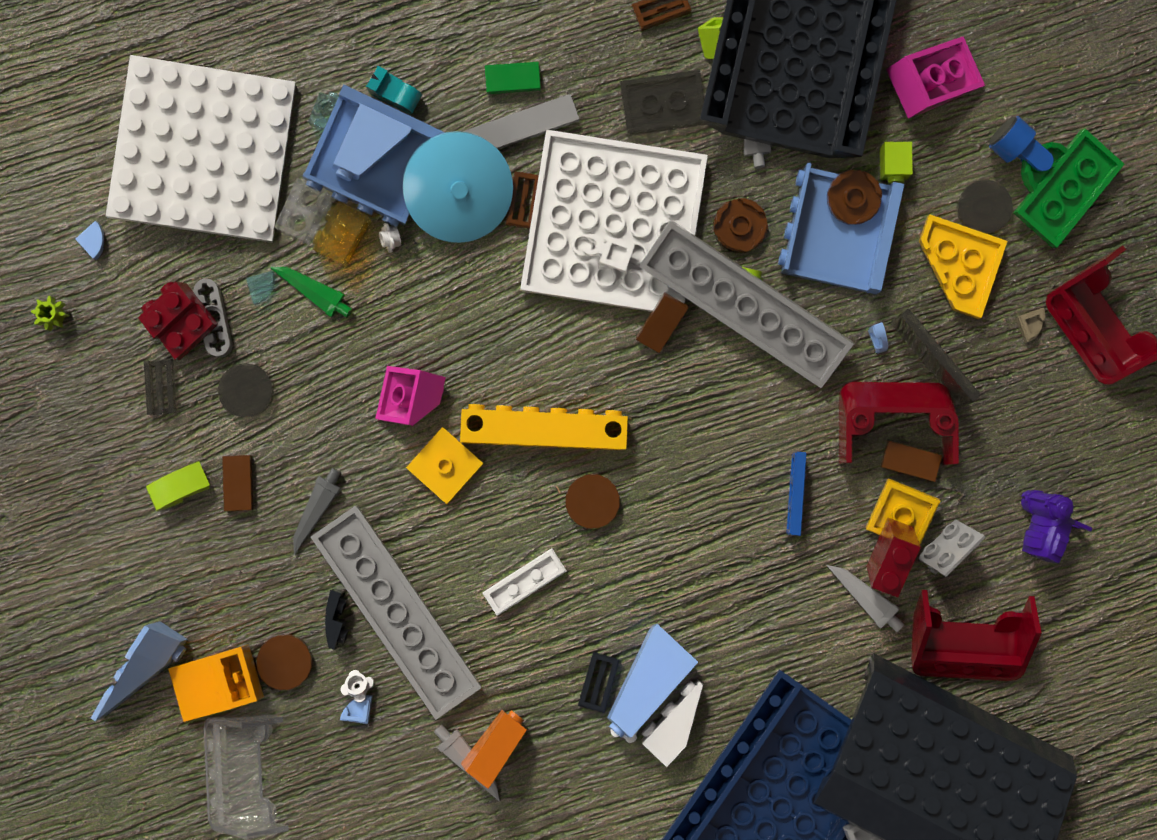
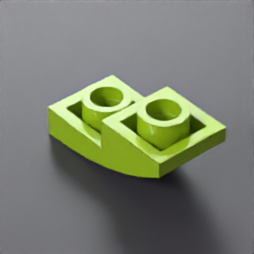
(177, 486)

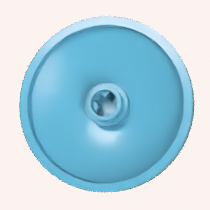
(457, 187)

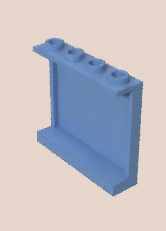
(381, 186)
(832, 250)

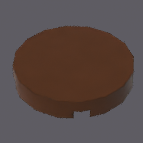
(854, 197)
(740, 225)
(592, 501)
(284, 662)

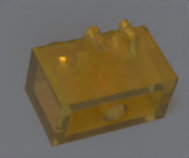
(341, 234)

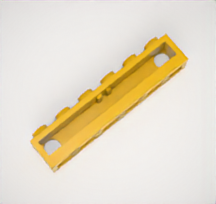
(543, 429)

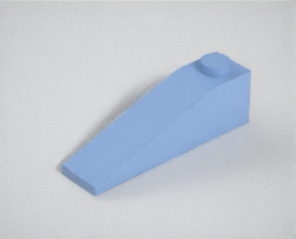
(148, 656)

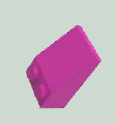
(935, 76)

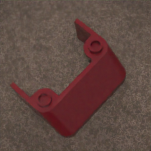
(1096, 328)
(862, 399)
(973, 649)

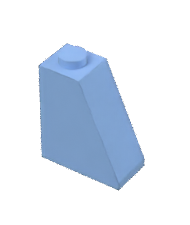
(368, 142)

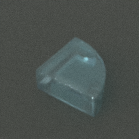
(261, 286)

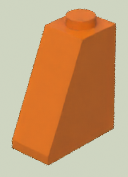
(494, 748)

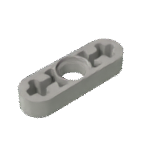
(215, 296)

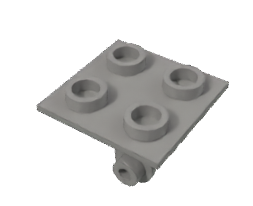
(950, 548)

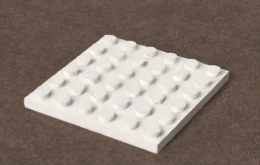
(201, 149)
(612, 192)

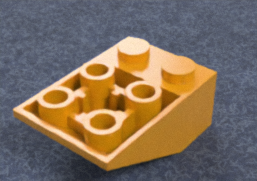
(216, 683)

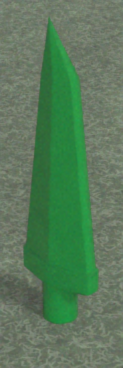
(321, 295)

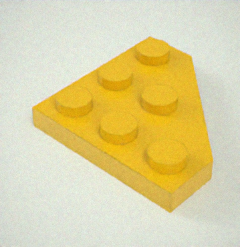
(962, 262)

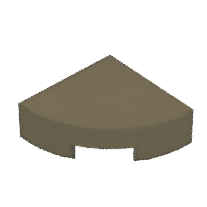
(1031, 324)

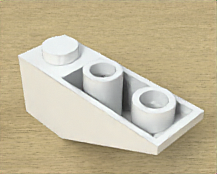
(672, 731)

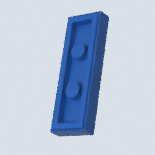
(796, 493)

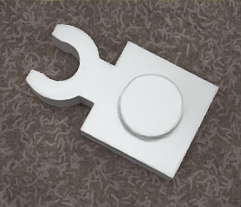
(613, 253)

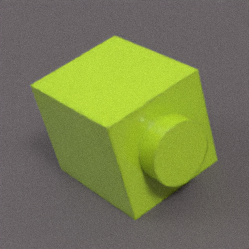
(896, 161)

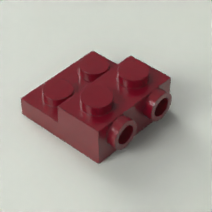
(177, 319)

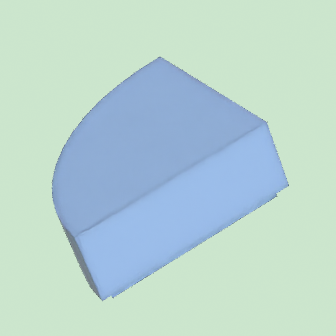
(92, 240)
(878, 337)
(357, 711)

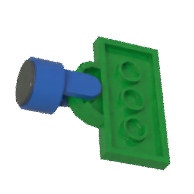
(1059, 178)

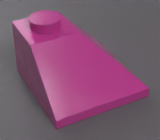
(408, 395)

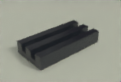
(605, 658)

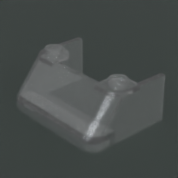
(235, 776)

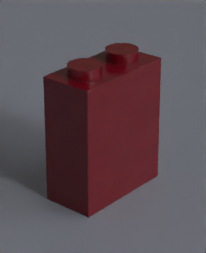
(893, 557)

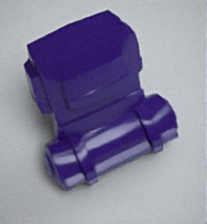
(1049, 524)

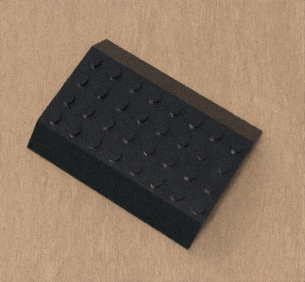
(798, 73)
(942, 767)

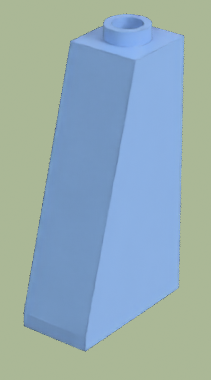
(651, 679)

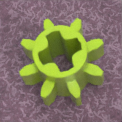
(42, 314)

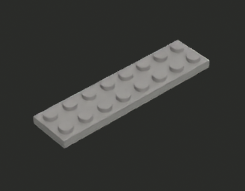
(746, 304)
(396, 612)

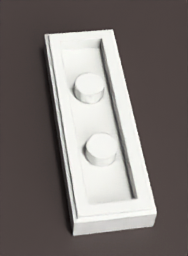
(524, 581)

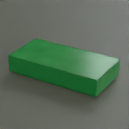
(512, 77)

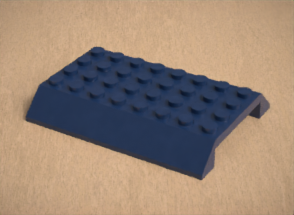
(770, 773)

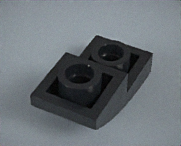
(335, 627)

